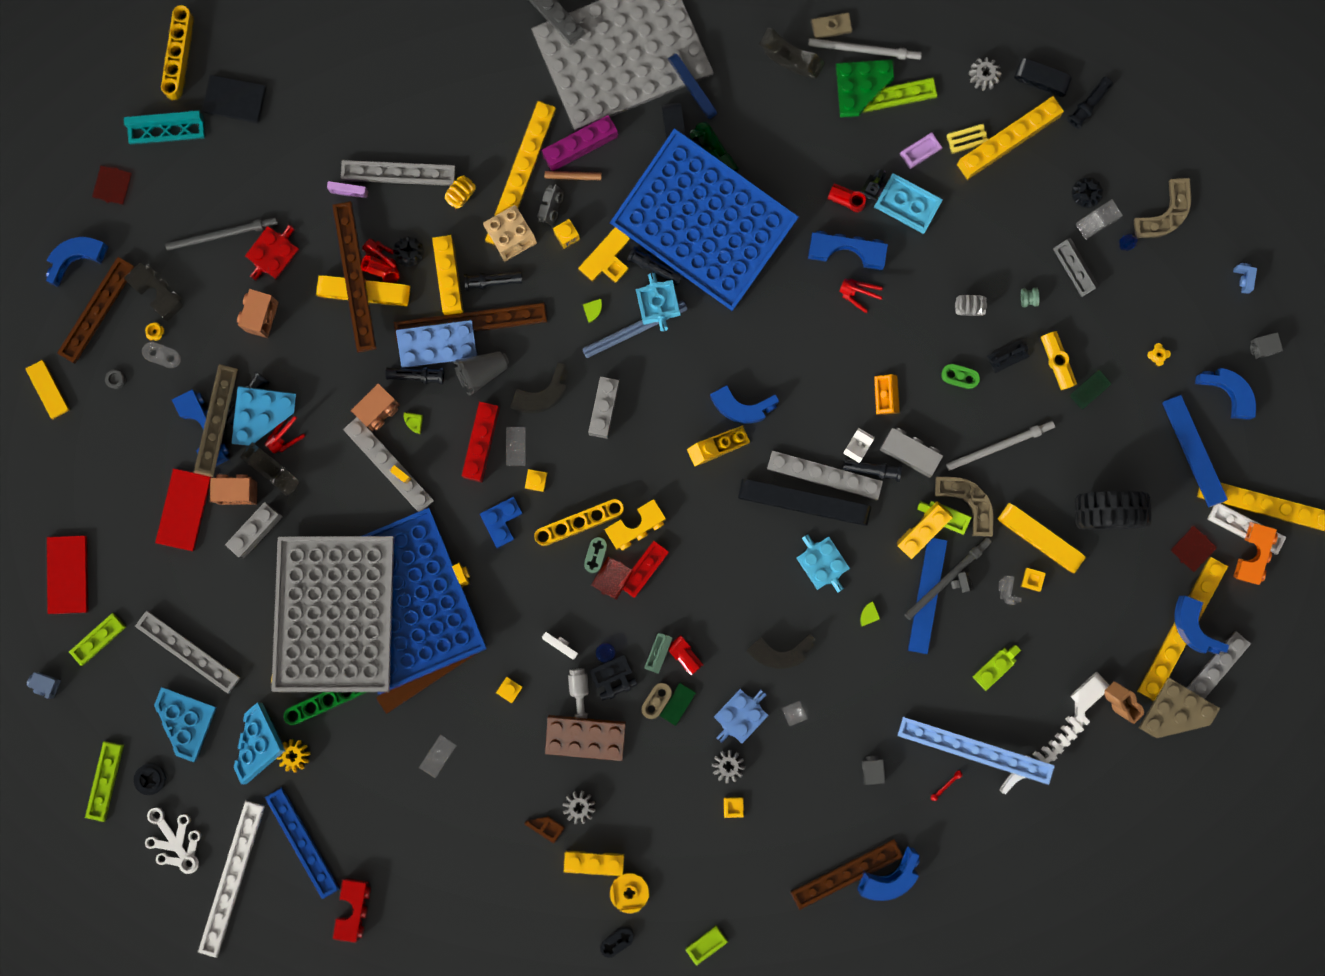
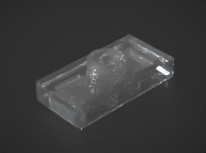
(515, 446)
(437, 756)

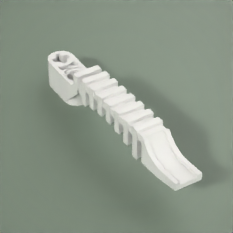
(1084, 698)

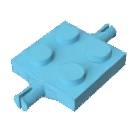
(658, 302)
(823, 563)

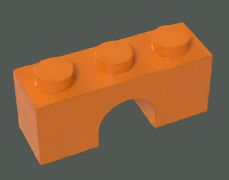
(1254, 569)

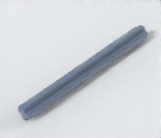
(622, 335)

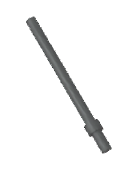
(257, 225)
(973, 554)

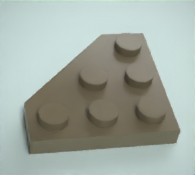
(1177, 711)

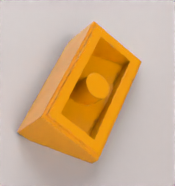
(886, 394)

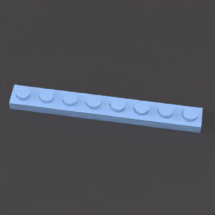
(976, 750)

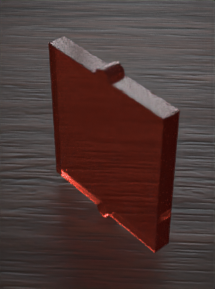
(111, 185)
(1193, 549)
(612, 578)

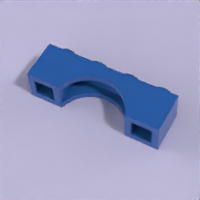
(871, 253)
(191, 407)

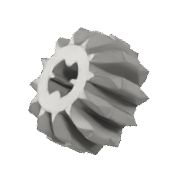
(988, 80)
(971, 305)
(723, 770)
(585, 810)

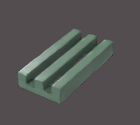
(658, 652)

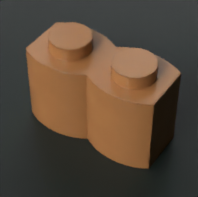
(1124, 702)

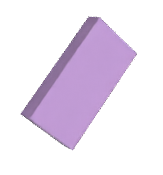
(921, 150)
(347, 189)

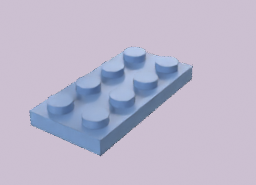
(436, 343)

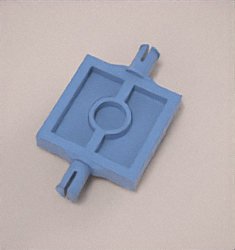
(741, 716)

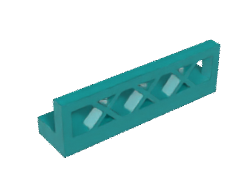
(165, 120)

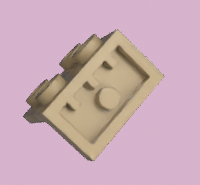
(510, 233)

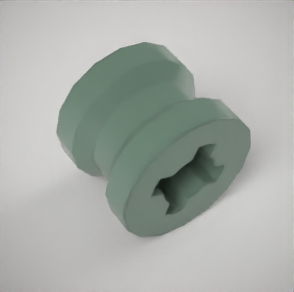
(1029, 297)

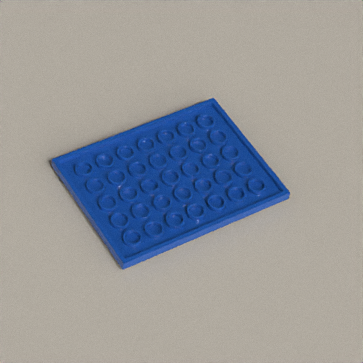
(704, 219)
(428, 604)

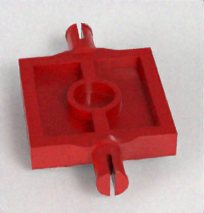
(272, 252)

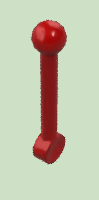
(958, 774)

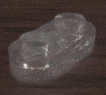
(162, 355)

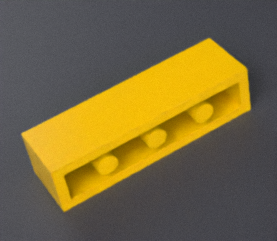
(448, 275)

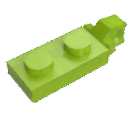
(958, 522)
(996, 667)

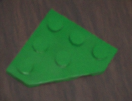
(861, 84)

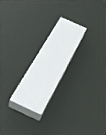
(1238, 523)

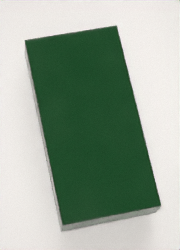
(677, 704)

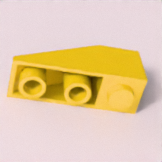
(718, 445)

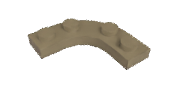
(1177, 212)
(974, 496)

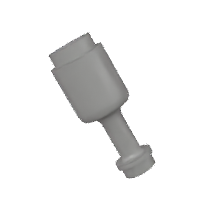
(578, 688)

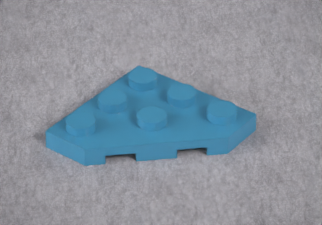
(259, 412)
(184, 721)
(257, 744)

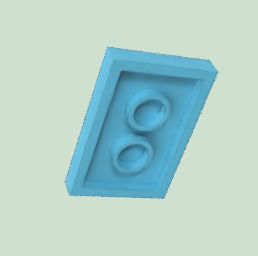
(908, 203)

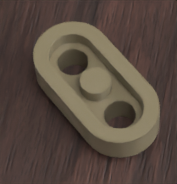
(656, 701)

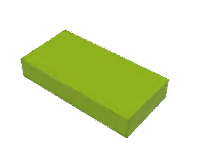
(706, 945)

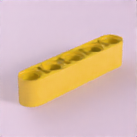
(175, 44)
(377, 291)
(569, 522)
(1041, 538)

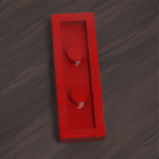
(645, 568)

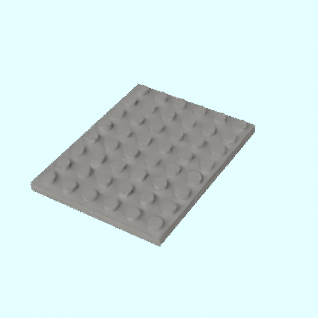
(620, 56)
(333, 614)

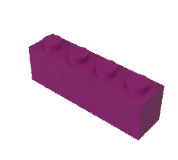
(580, 143)

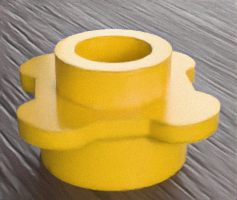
(1159, 360)

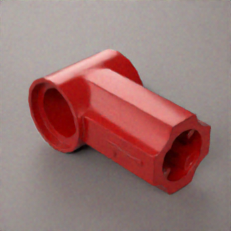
(845, 197)
(380, 268)
(682, 652)

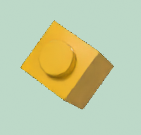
(566, 233)

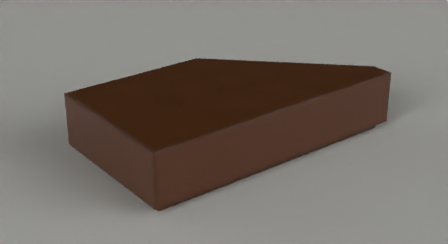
(546, 827)

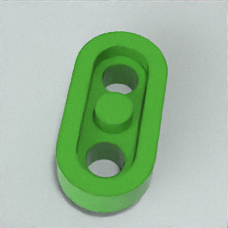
(960, 375)

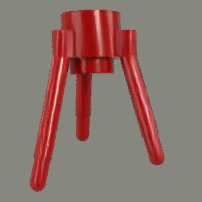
(375, 248)
(850, 287)
(275, 440)

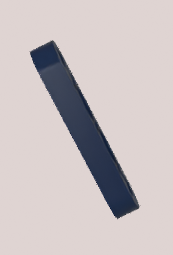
(692, 85)

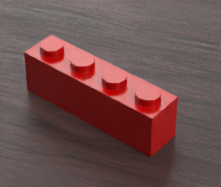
(480, 442)

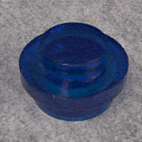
(1128, 242)
(605, 652)

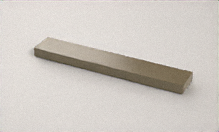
(215, 420)

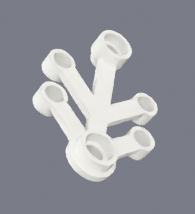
(175, 842)

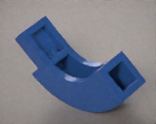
(70, 251)
(1237, 388)
(740, 413)
(1187, 625)
(892, 885)

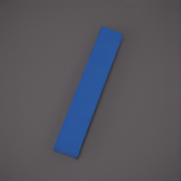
(1194, 451)
(930, 576)
(302, 843)

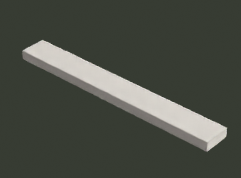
(231, 879)

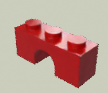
(356, 893)

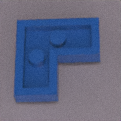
(496, 519)

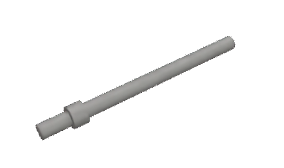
(900, 53)
(1034, 432)

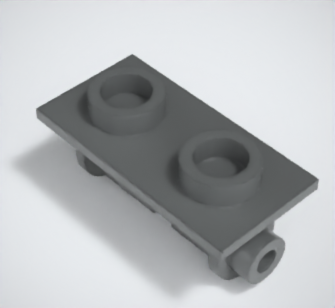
(553, 196)

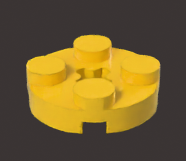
(638, 900)

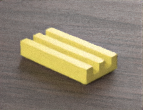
(963, 132)

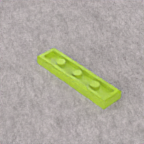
(904, 94)
(104, 781)

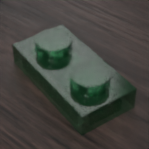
(1090, 389)

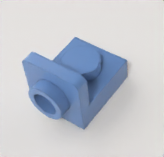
(1247, 280)

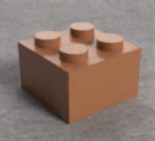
(257, 313)
(376, 408)
(233, 491)

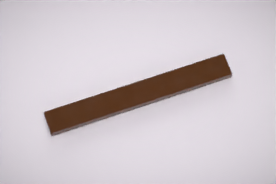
(354, 277)
(486, 319)

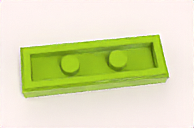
(97, 639)

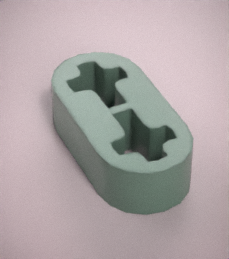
(590, 554)

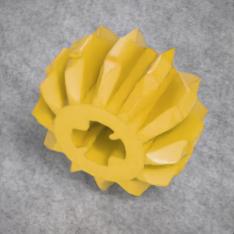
(460, 191)
(289, 762)

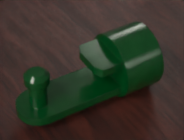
(711, 143)

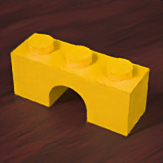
(651, 518)
(916, 538)
(594, 863)

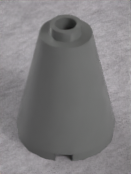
(479, 370)

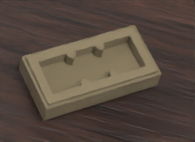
(831, 26)

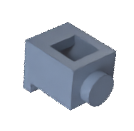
(43, 684)

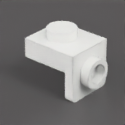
(859, 445)

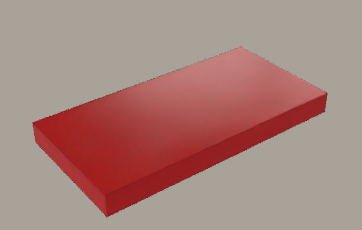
(183, 510)
(67, 575)

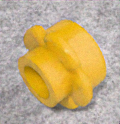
(154, 336)

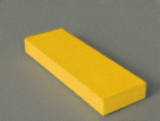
(603, 253)
(47, 389)

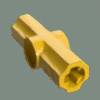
(1062, 372)

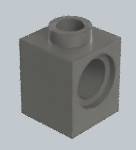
(1266, 346)
(873, 770)

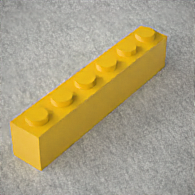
(1010, 137)

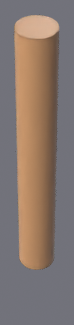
(573, 175)

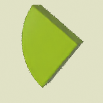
(592, 310)
(414, 422)
(869, 614)

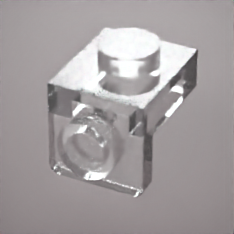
(1005, 587)

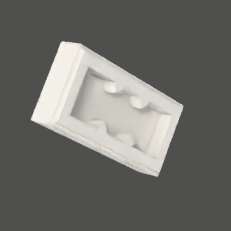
(560, 644)

